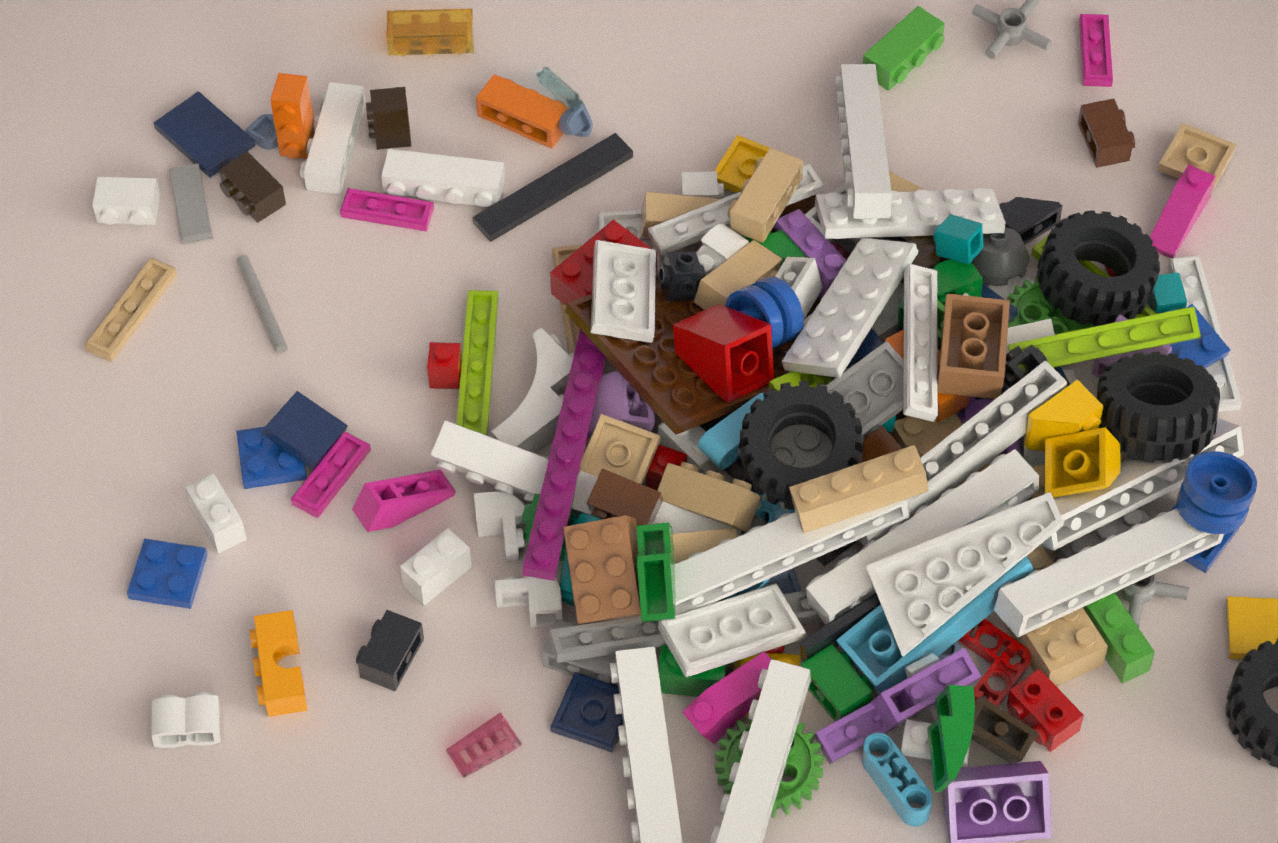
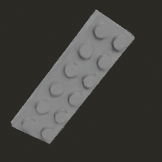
(873, 390)

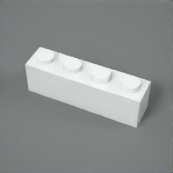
(334, 138)
(443, 178)

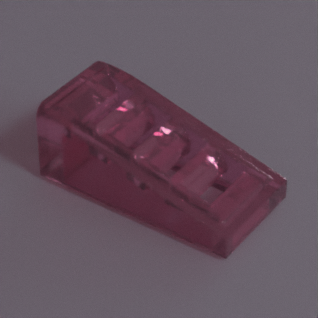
(477, 736)

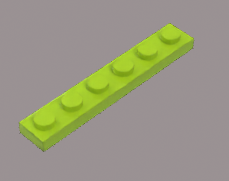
(1116, 338)
(478, 360)

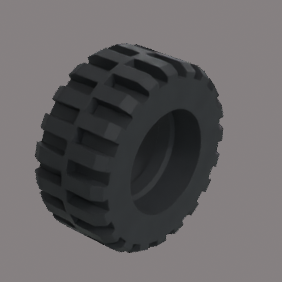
(1105, 241)
(1159, 406)
(794, 407)
(1247, 707)

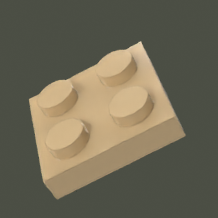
(1199, 150)
(620, 449)

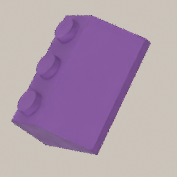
(998, 803)

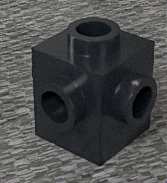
(680, 275)
(1028, 357)

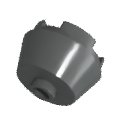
(1002, 257)

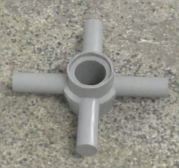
(1011, 27)
(1141, 595)

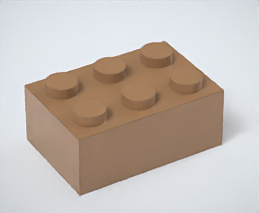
(973, 346)
(604, 569)

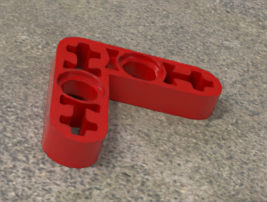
(1000, 665)

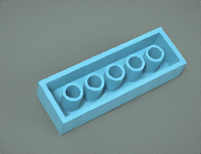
(876, 652)

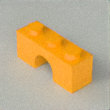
(281, 687)

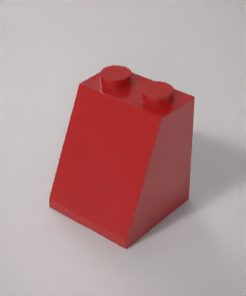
(726, 350)

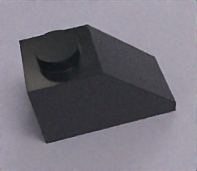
(1030, 216)

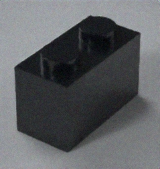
(390, 650)

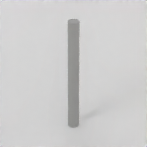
(261, 304)

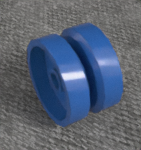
(773, 303)
(1216, 492)

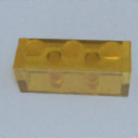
(430, 32)

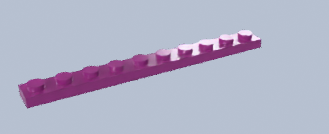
(564, 461)

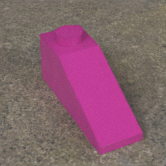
(1182, 210)
(397, 499)
(727, 700)

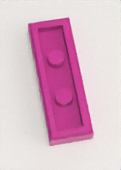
(1095, 50)
(387, 209)
(330, 474)

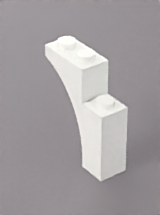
(538, 415)

